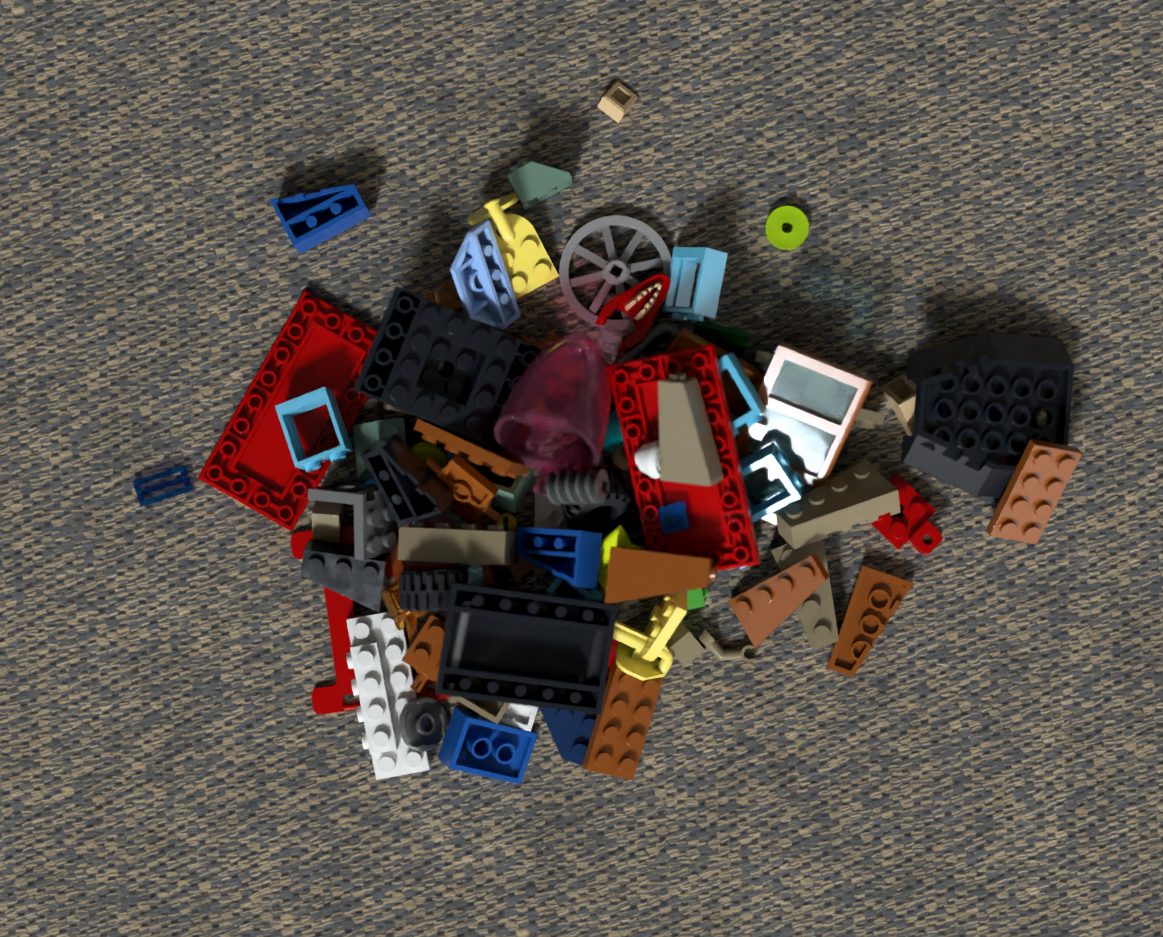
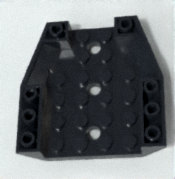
(970, 376)

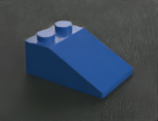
(486, 748)

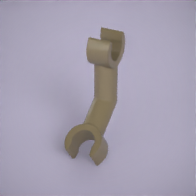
(720, 653)

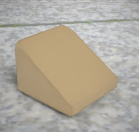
(617, 101)

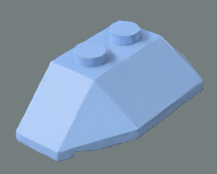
(483, 279)

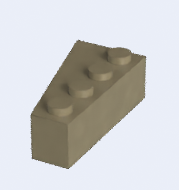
(457, 545)

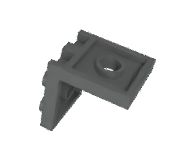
(372, 518)

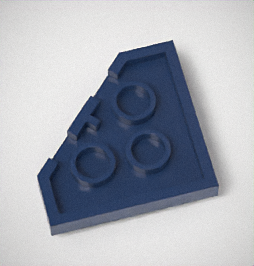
(570, 732)

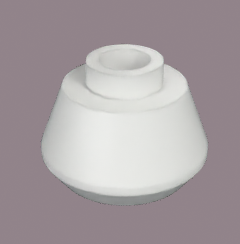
(648, 459)

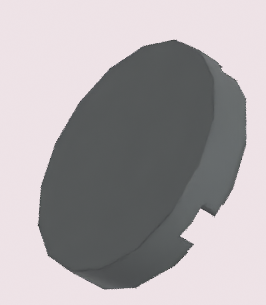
(423, 723)

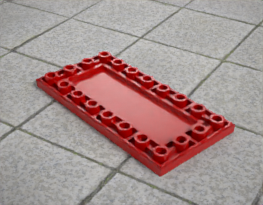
(252, 457)
(717, 512)

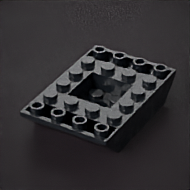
(406, 359)

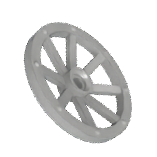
(610, 280)

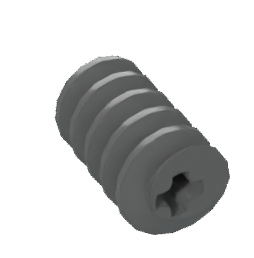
(577, 486)

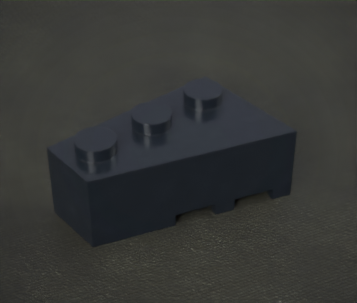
(405, 481)
(337, 569)

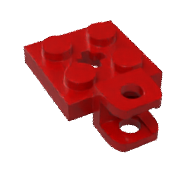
(913, 524)

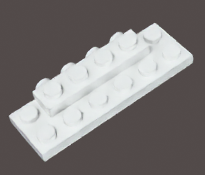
(383, 691)

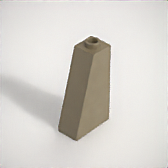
(685, 434)

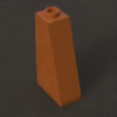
(648, 573)

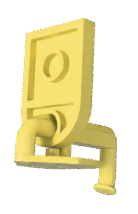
(519, 245)
(639, 650)

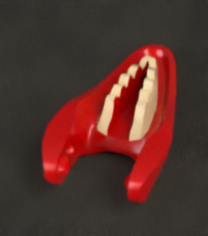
(640, 305)

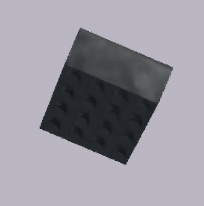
(526, 647)

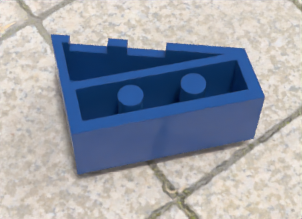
(320, 215)
(563, 552)

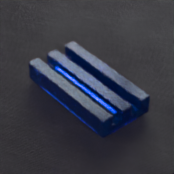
(184, 479)

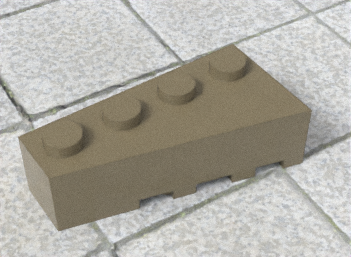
(838, 504)
(816, 612)

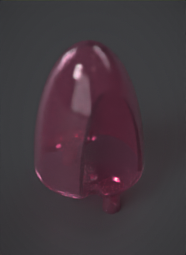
(558, 409)

